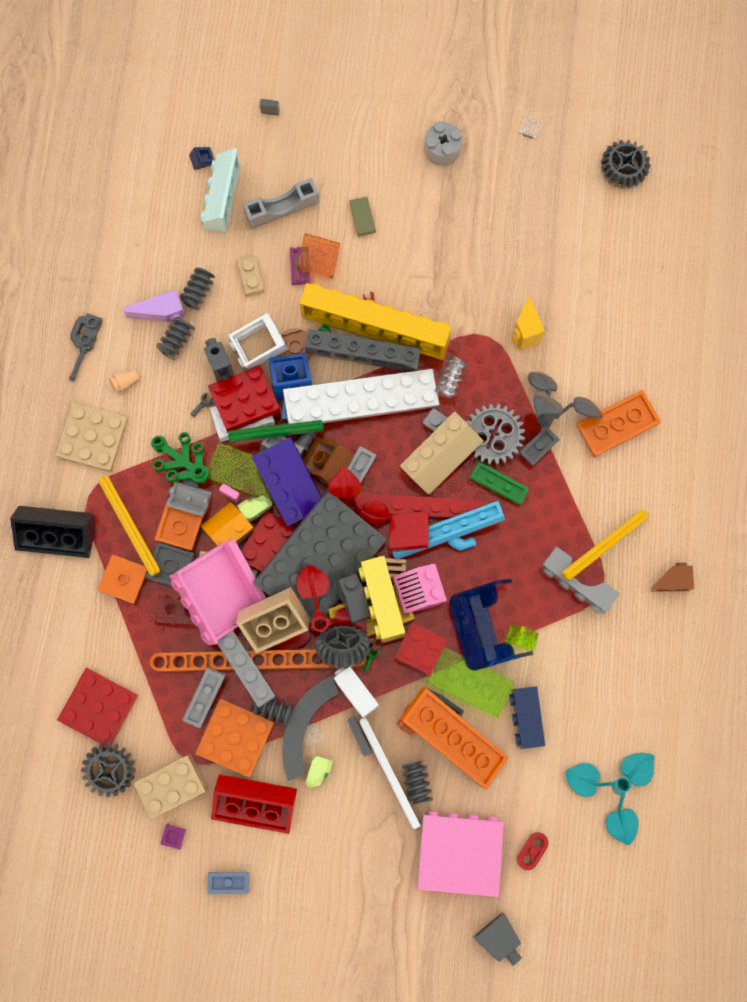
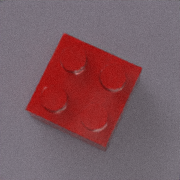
(420, 649)

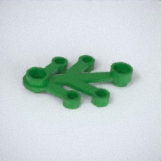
(181, 461)

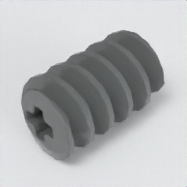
(196, 287)
(174, 337)
(274, 710)
(417, 782)

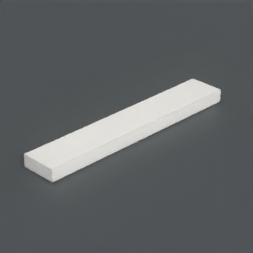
(389, 773)

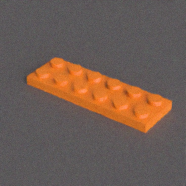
(454, 738)

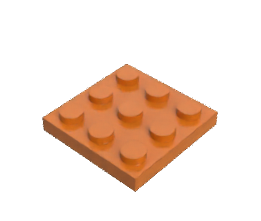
(234, 738)

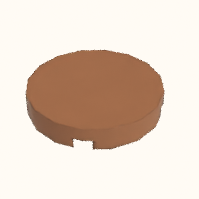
(295, 341)

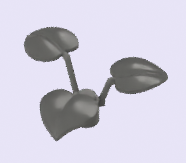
(550, 409)

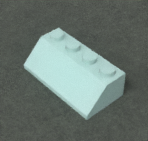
(221, 191)

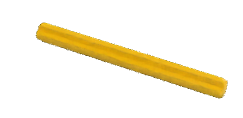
(129, 526)
(603, 546)

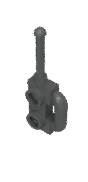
(86, 340)

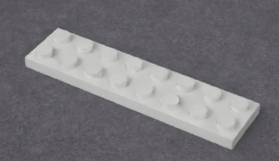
(361, 397)

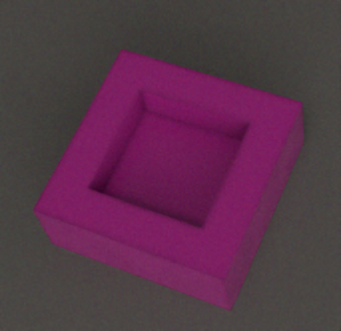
(173, 836)

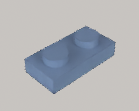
(228, 882)

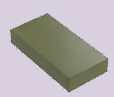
(362, 216)

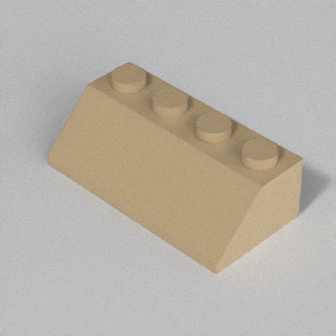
(441, 453)

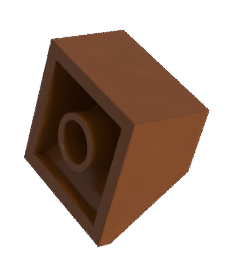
(326, 459)

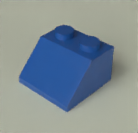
(289, 372)

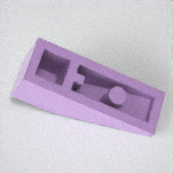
(159, 308)

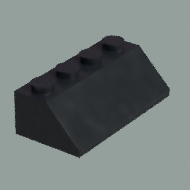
(52, 531)

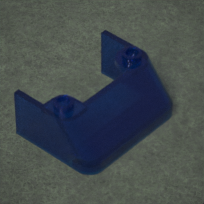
(476, 628)

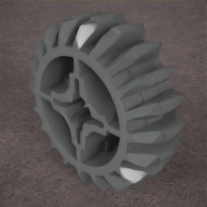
(622, 154)
(342, 646)
(94, 780)

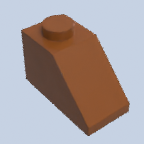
(676, 579)

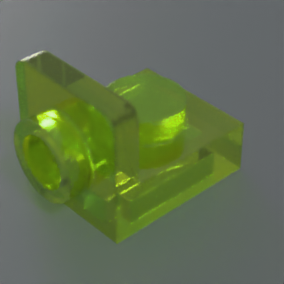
(522, 637)

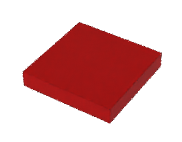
(409, 531)

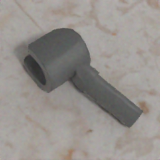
(202, 404)

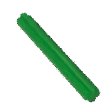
(275, 430)

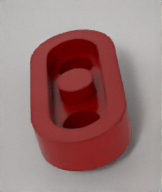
(534, 852)

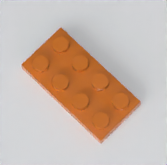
(618, 423)

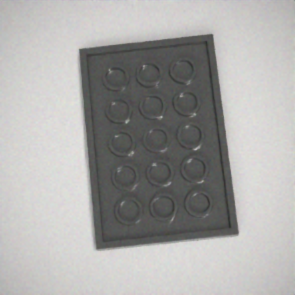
(328, 539)

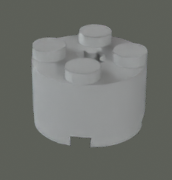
(443, 143)

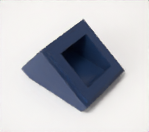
(201, 157)

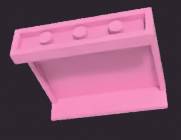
(217, 589)
(460, 854)

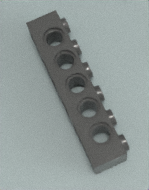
(362, 350)

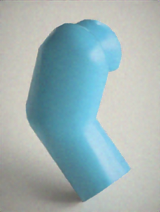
(460, 544)

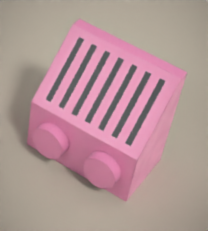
(419, 589)

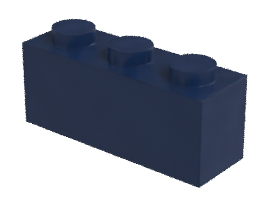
(527, 718)

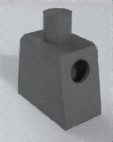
(218, 359)
(500, 939)

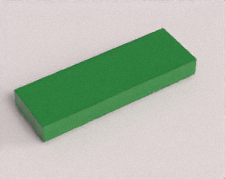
(499, 483)

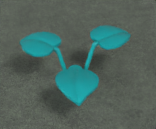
(639, 771)

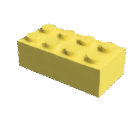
(382, 598)

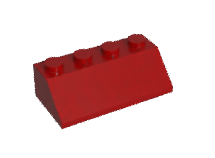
(253, 803)

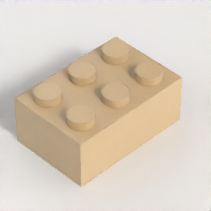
(273, 620)
(171, 786)

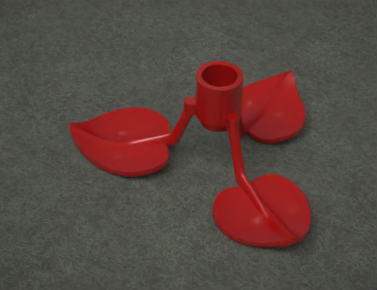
(347, 486)
(314, 583)

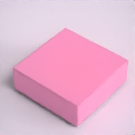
(230, 493)

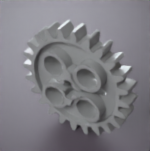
(510, 440)

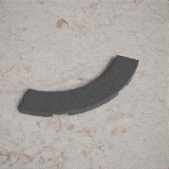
(298, 723)

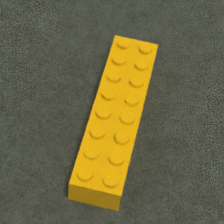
(374, 320)

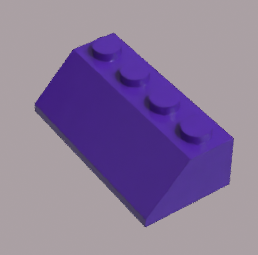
(287, 480)

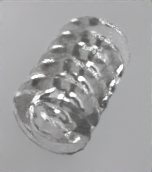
(450, 377)

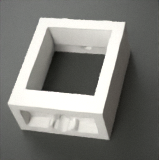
(251, 328)
(355, 691)

